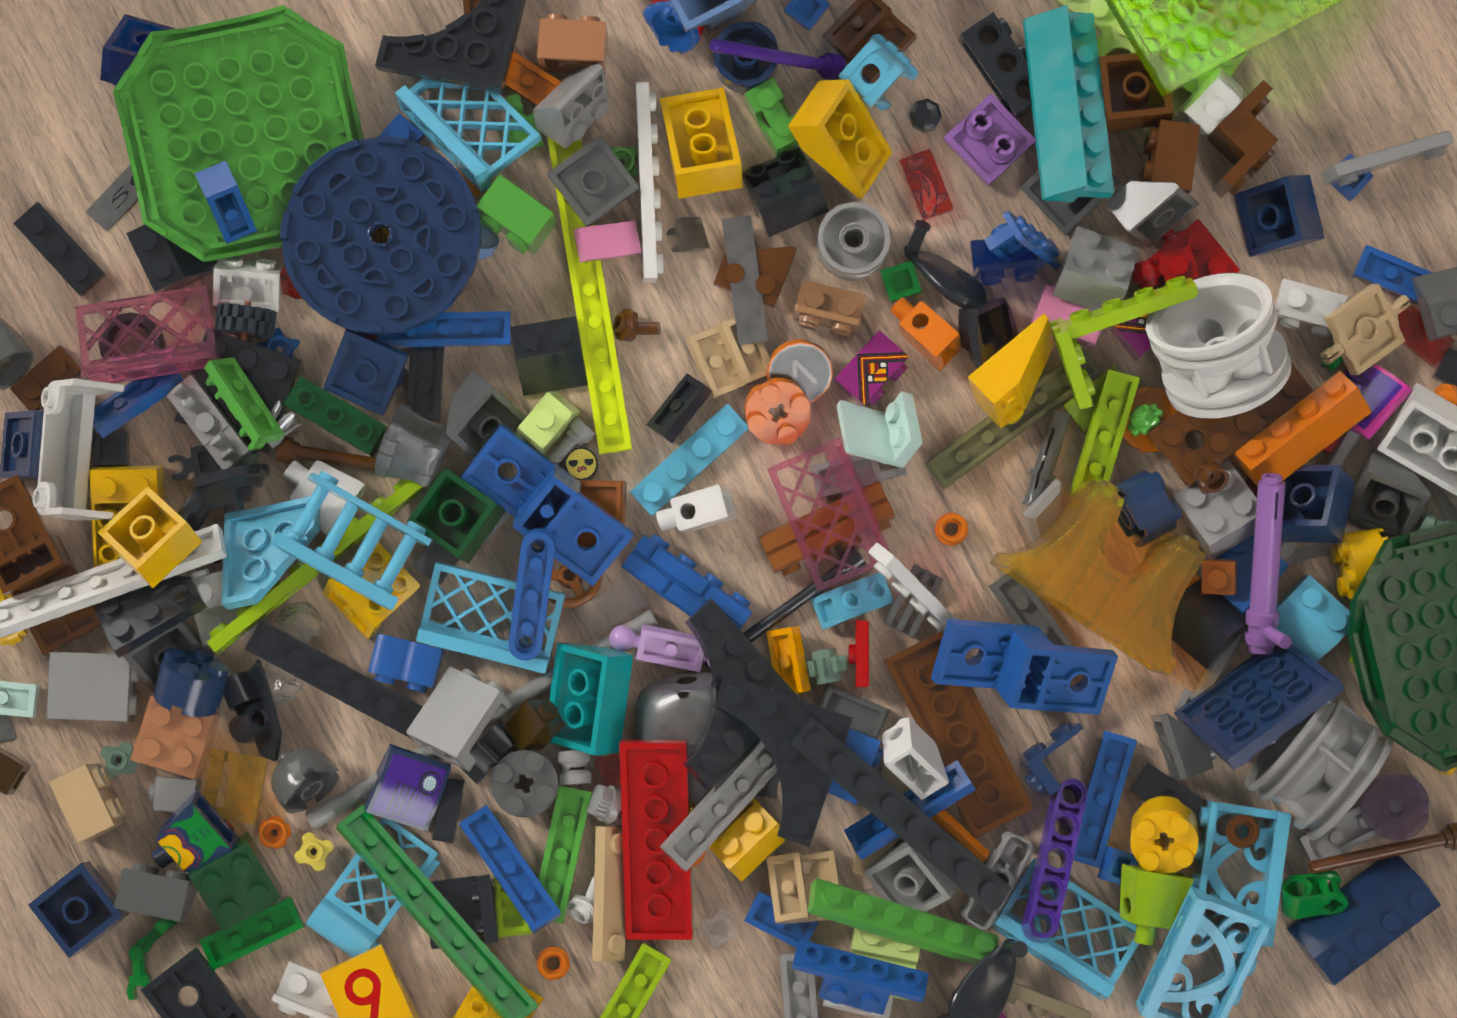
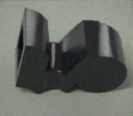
(489, 751)

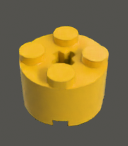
(1354, 558)
(1162, 853)

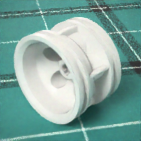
(1220, 347)

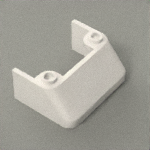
(67, 448)

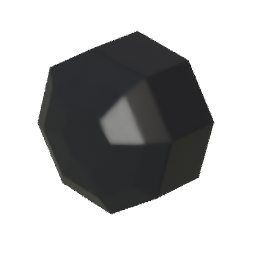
(925, 115)

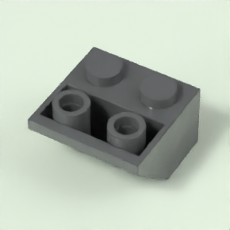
(155, 895)

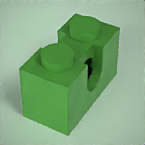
(769, 101)

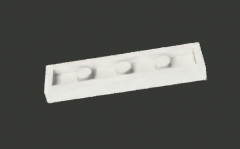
(908, 584)

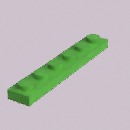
(899, 922)

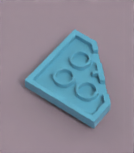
(251, 560)

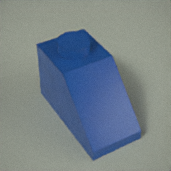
(226, 202)

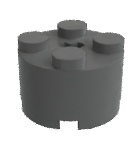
(508, 774)

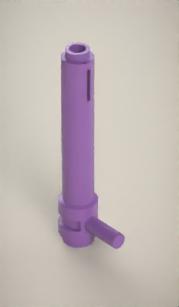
(1263, 614)

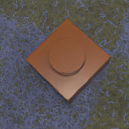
(1219, 576)

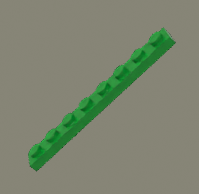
(436, 915)

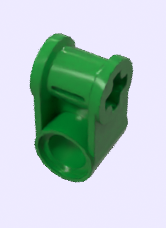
(1311, 895)

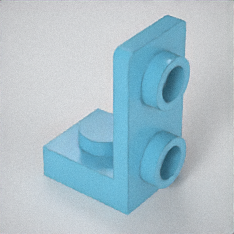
(852, 600)

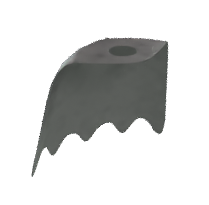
(667, 717)

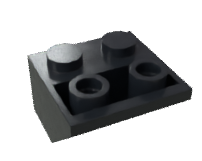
(784, 192)

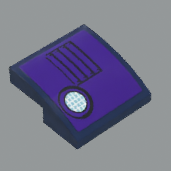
(408, 787)

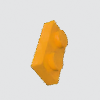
(789, 657)

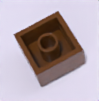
(1131, 94)
(1171, 153)

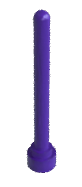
(827, 65)

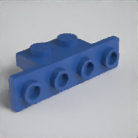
(1018, 238)
(857, 978)

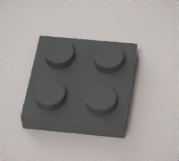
(593, 181)

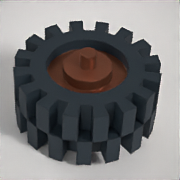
(245, 320)

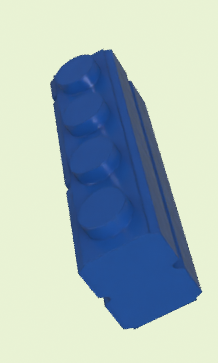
(679, 582)

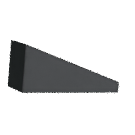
(449, 811)

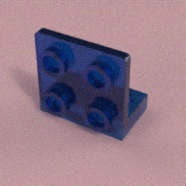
(991, 269)

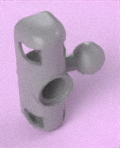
(1009, 868)

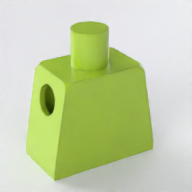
(1151, 900)

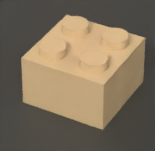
(89, 802)

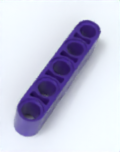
(1045, 873)

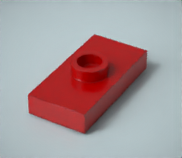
(859, 653)

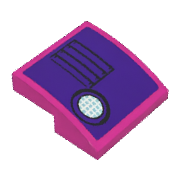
(1382, 394)

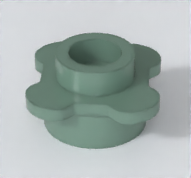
(111, 753)

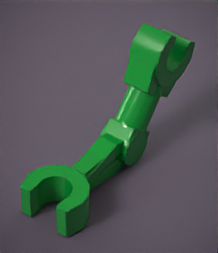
(138, 954)

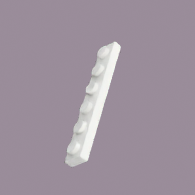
(647, 168)

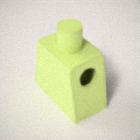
(547, 421)

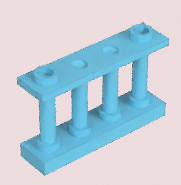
(323, 557)

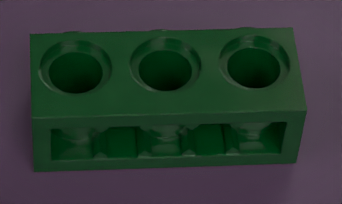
(336, 416)

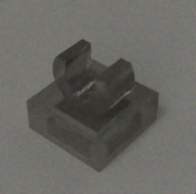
(690, 235)

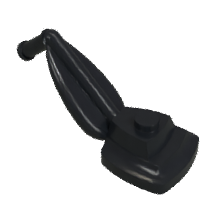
(983, 323)
(222, 490)
(987, 984)

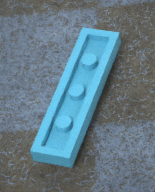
(689, 460)

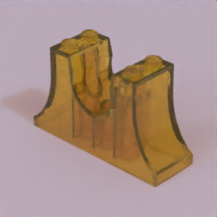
(1073, 575)

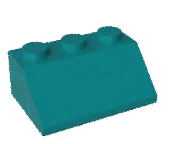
(590, 696)

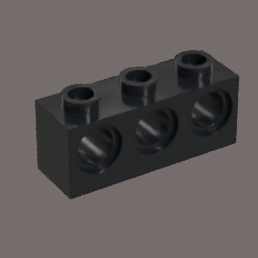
(986, 58)

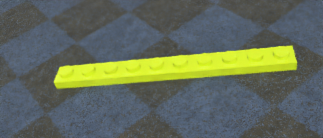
(594, 328)

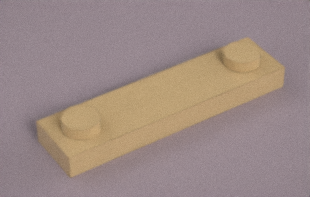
(608, 896)

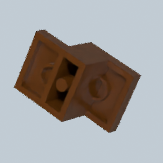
(1244, 140)

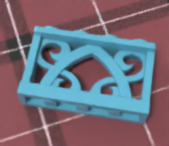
(1272, 865)
(1178, 943)

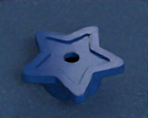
(288, 345)

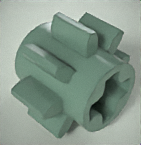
(826, 666)

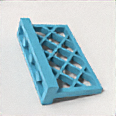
(452, 144)
(476, 642)
(1060, 957)

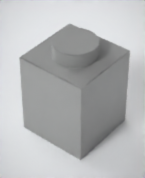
(171, 792)

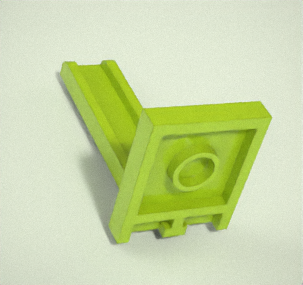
(1112, 313)

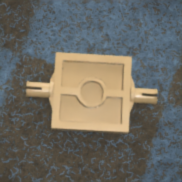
(1365, 329)

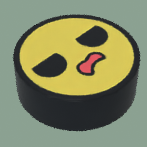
(581, 463)

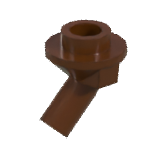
(631, 327)

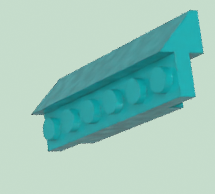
(1068, 106)

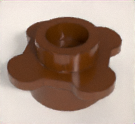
(1216, 481)

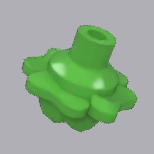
(1144, 419)

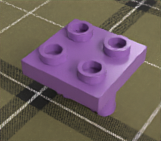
(989, 139)

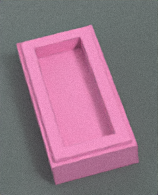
(607, 241)

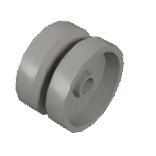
(857, 222)

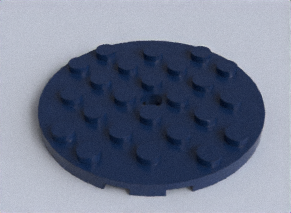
(391, 283)

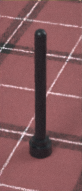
(800, 599)

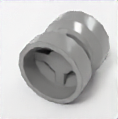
(573, 759)

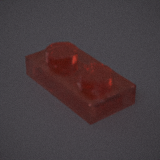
(1416, 339)

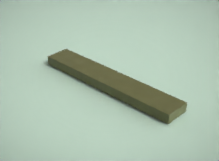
(988, 437)

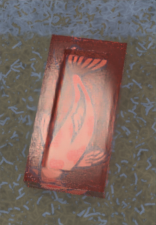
(926, 185)

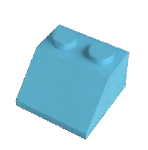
(1312, 618)

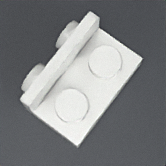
(247, 281)
(1306, 306)
(303, 992)

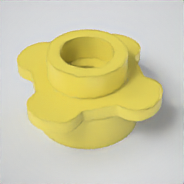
(304, 854)

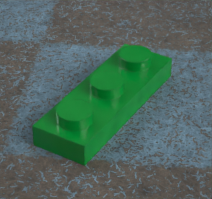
(252, 933)

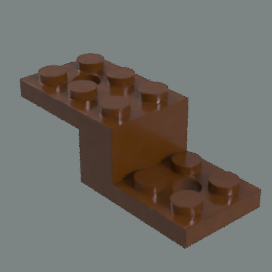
(1224, 434)
(34, 559)

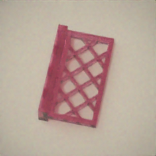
(143, 362)
(853, 495)

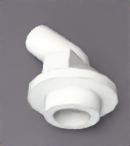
(583, 907)

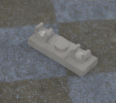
(209, 423)

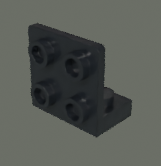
(473, 902)

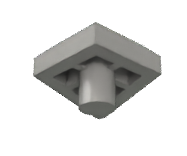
(1044, 510)

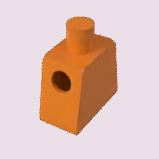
(936, 341)

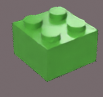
(516, 215)

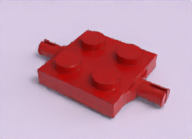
(1207, 252)

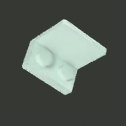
(879, 435)

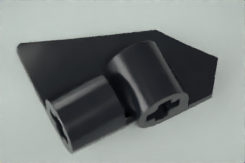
(255, 710)

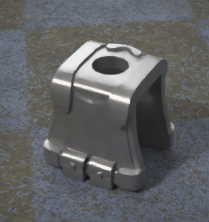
(412, 448)

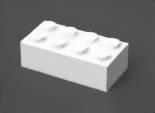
(1424, 437)

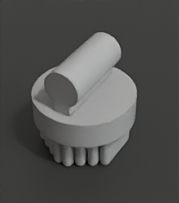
(606, 804)

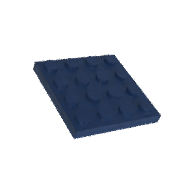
(1258, 703)

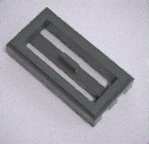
(927, 575)

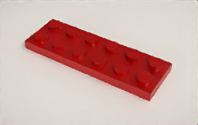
(652, 807)

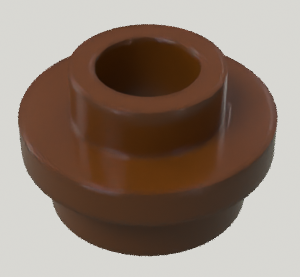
(1252, 827)

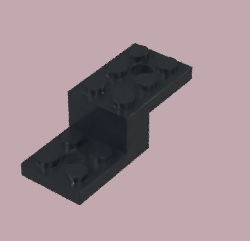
(213, 995)

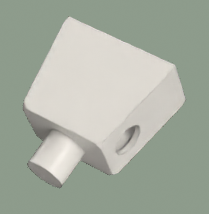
(1212, 101)
(332, 504)
(711, 504)
(908, 748)

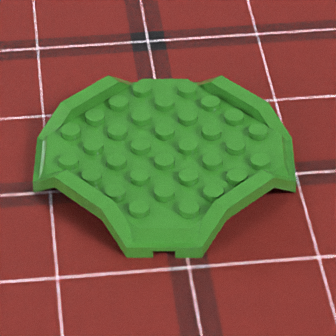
(236, 90)

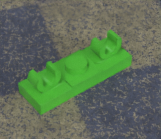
(243, 402)

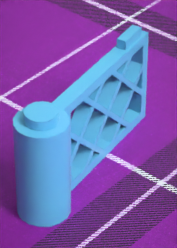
(346, 926)

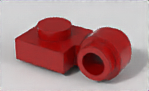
(1173, 264)

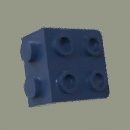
(1039, 777)

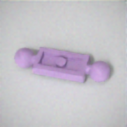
(660, 646)

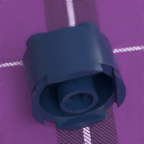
(745, 75)
(1146, 508)
(191, 681)

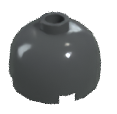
(302, 777)

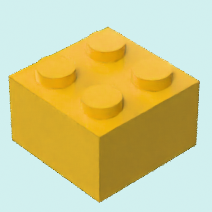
(150, 536)

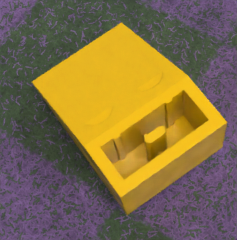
(112, 490)
(746, 839)

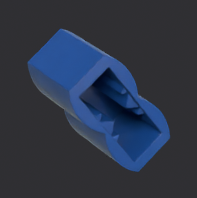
(405, 661)

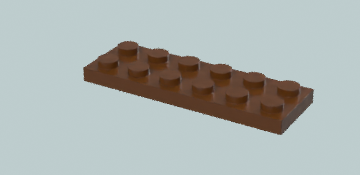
(961, 733)

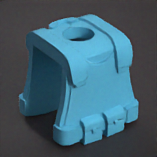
(891, 67)

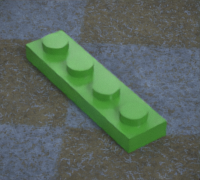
(564, 845)

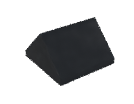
(1206, 625)

